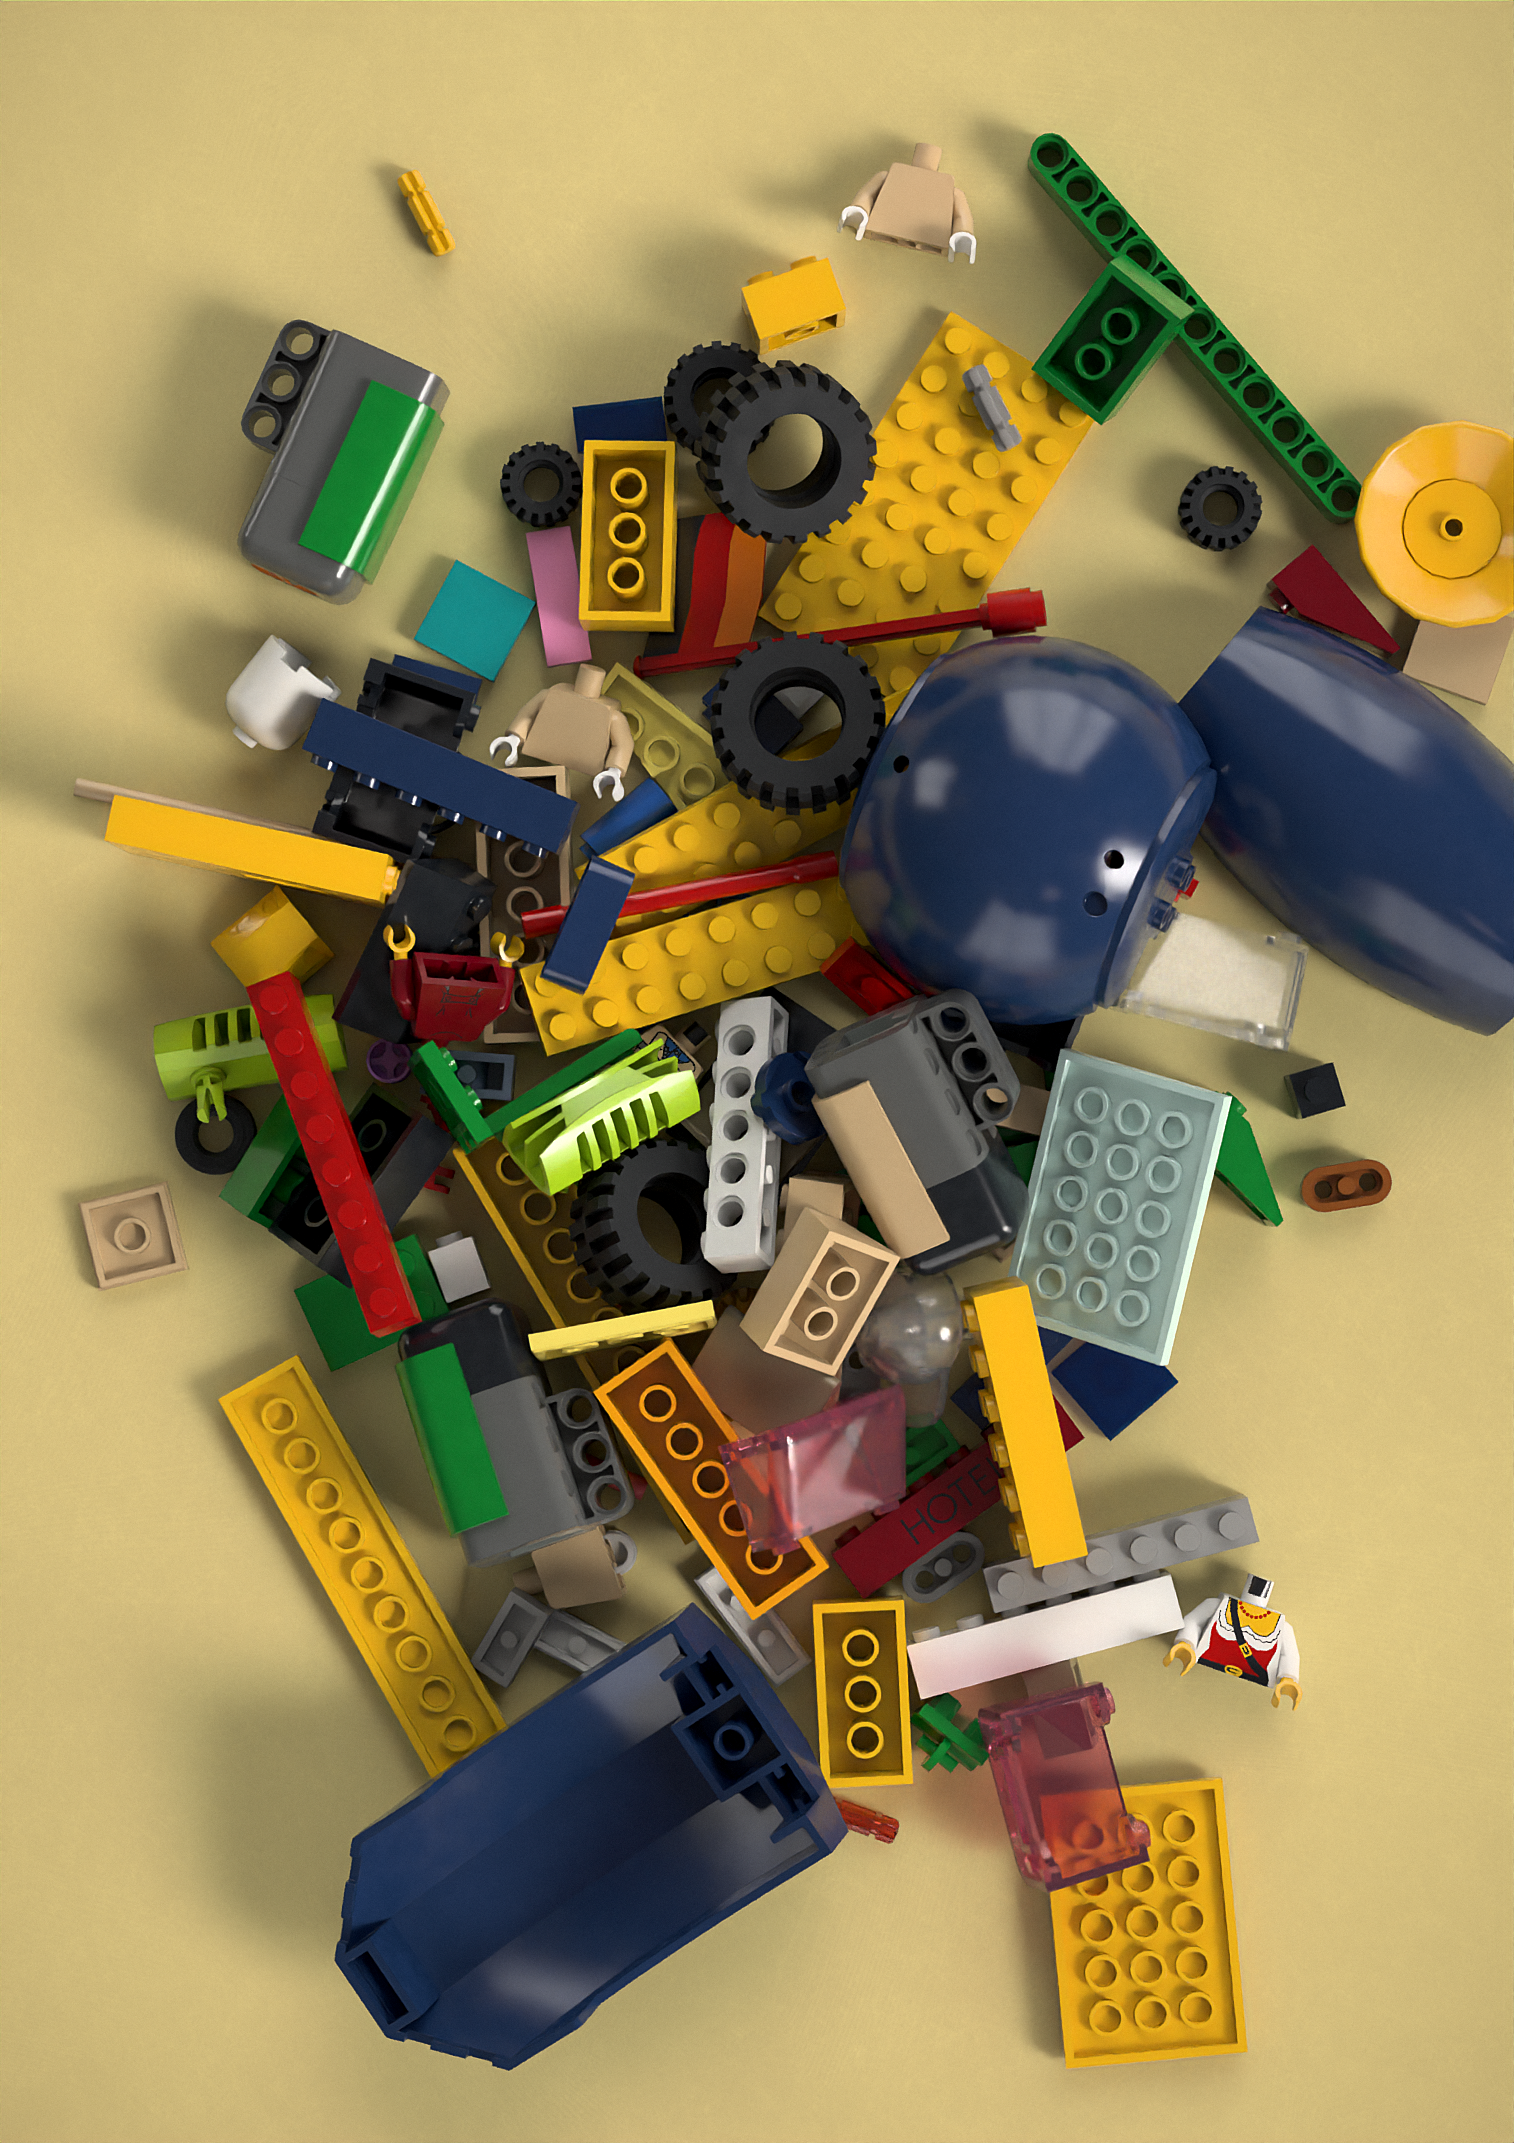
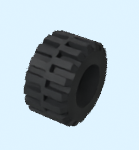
(690, 374)

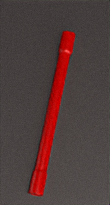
(797, 870)

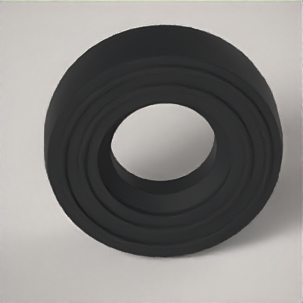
(210, 1162)

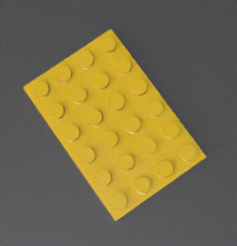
(1154, 1946)

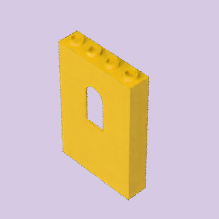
(252, 852)

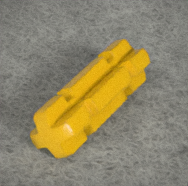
(426, 213)

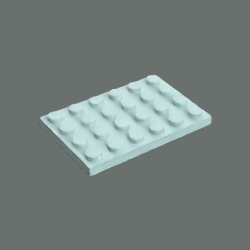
(1117, 1203)

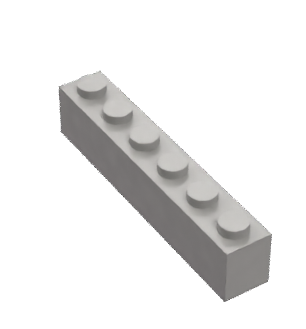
(1125, 1553)

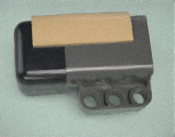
(922, 1129)

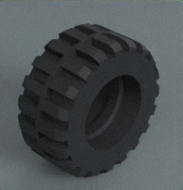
(825, 491)
(783, 666)
(612, 1241)

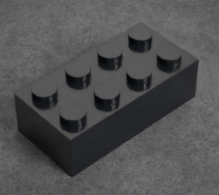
(400, 1156)

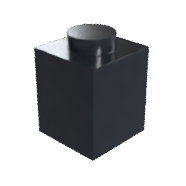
(1314, 1091)

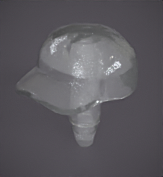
(914, 1340)

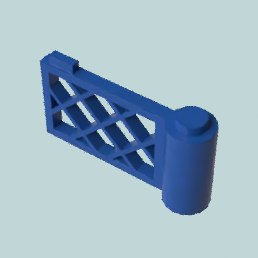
(629, 817)

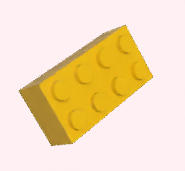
(629, 536)
(862, 1691)

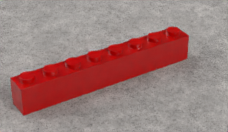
(333, 1154)

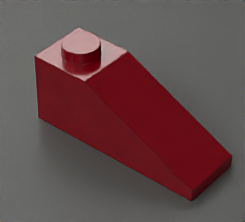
(1320, 597)

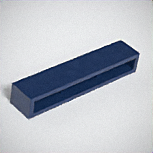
(440, 777)

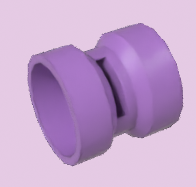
(383, 1059)

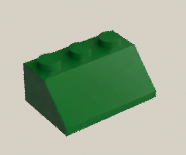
(269, 1169)

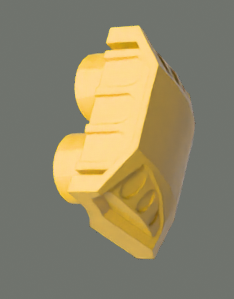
(272, 941)

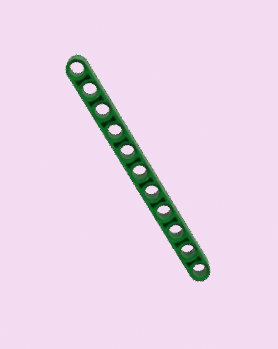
(1199, 351)

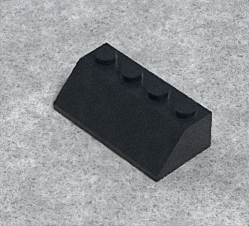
(443, 908)

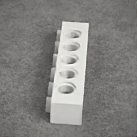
(755, 1197)

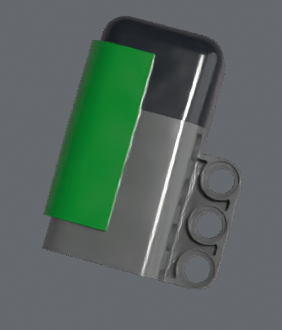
(497, 1438)

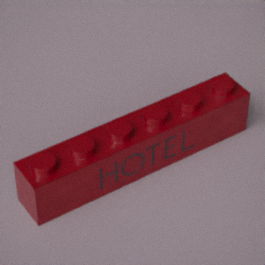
(929, 1513)

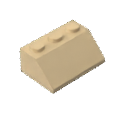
(818, 1292)

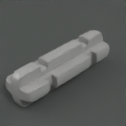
(991, 408)

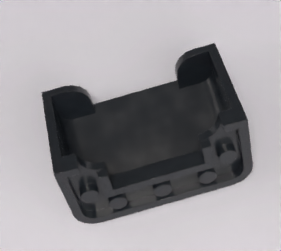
(374, 817)

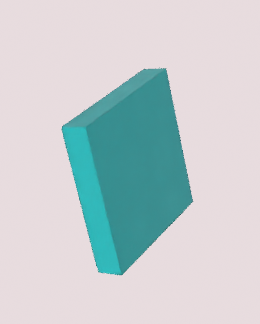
(475, 621)

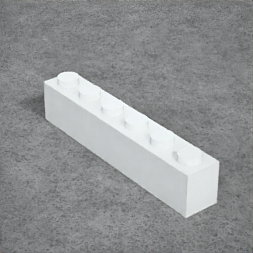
(1043, 1634)

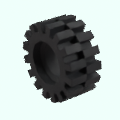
(535, 457)
(1235, 485)

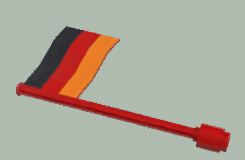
(722, 593)

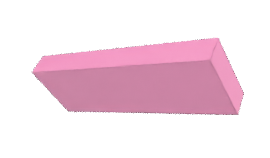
(558, 596)

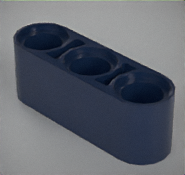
(587, 925)

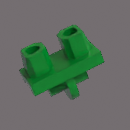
(934, 1721)

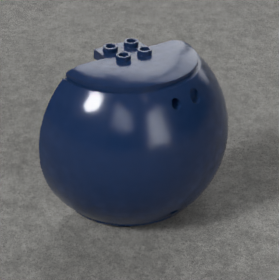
(1004, 829)

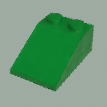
(1242, 1167)
(338, 1317)

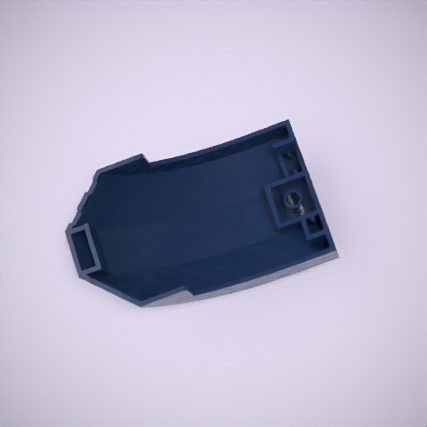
(582, 1847)

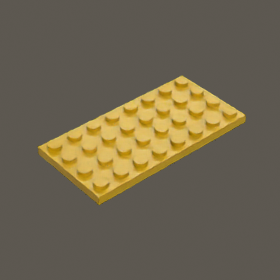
(938, 505)

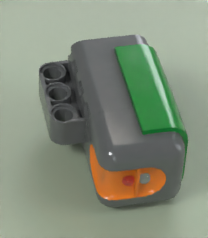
(343, 460)

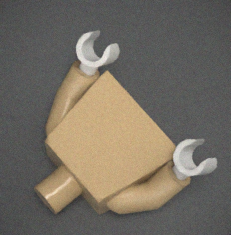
(914, 208)
(574, 730)

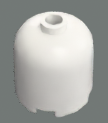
(276, 696)

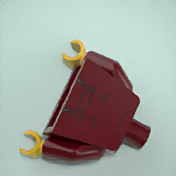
(451, 994)

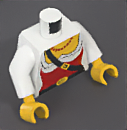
(1242, 1640)

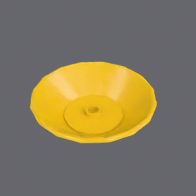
(1407, 498)

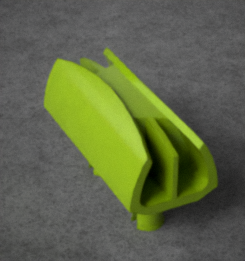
(228, 1053)
(601, 1119)

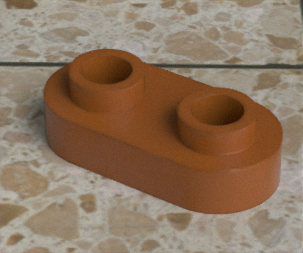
(1345, 1186)

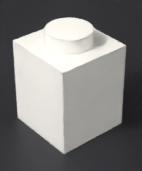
(459, 1266)

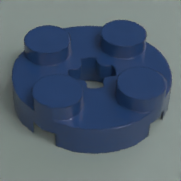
(775, 1102)

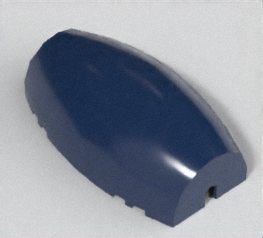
(1363, 816)

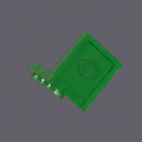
(461, 1106)

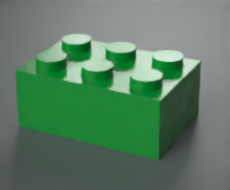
(1112, 339)

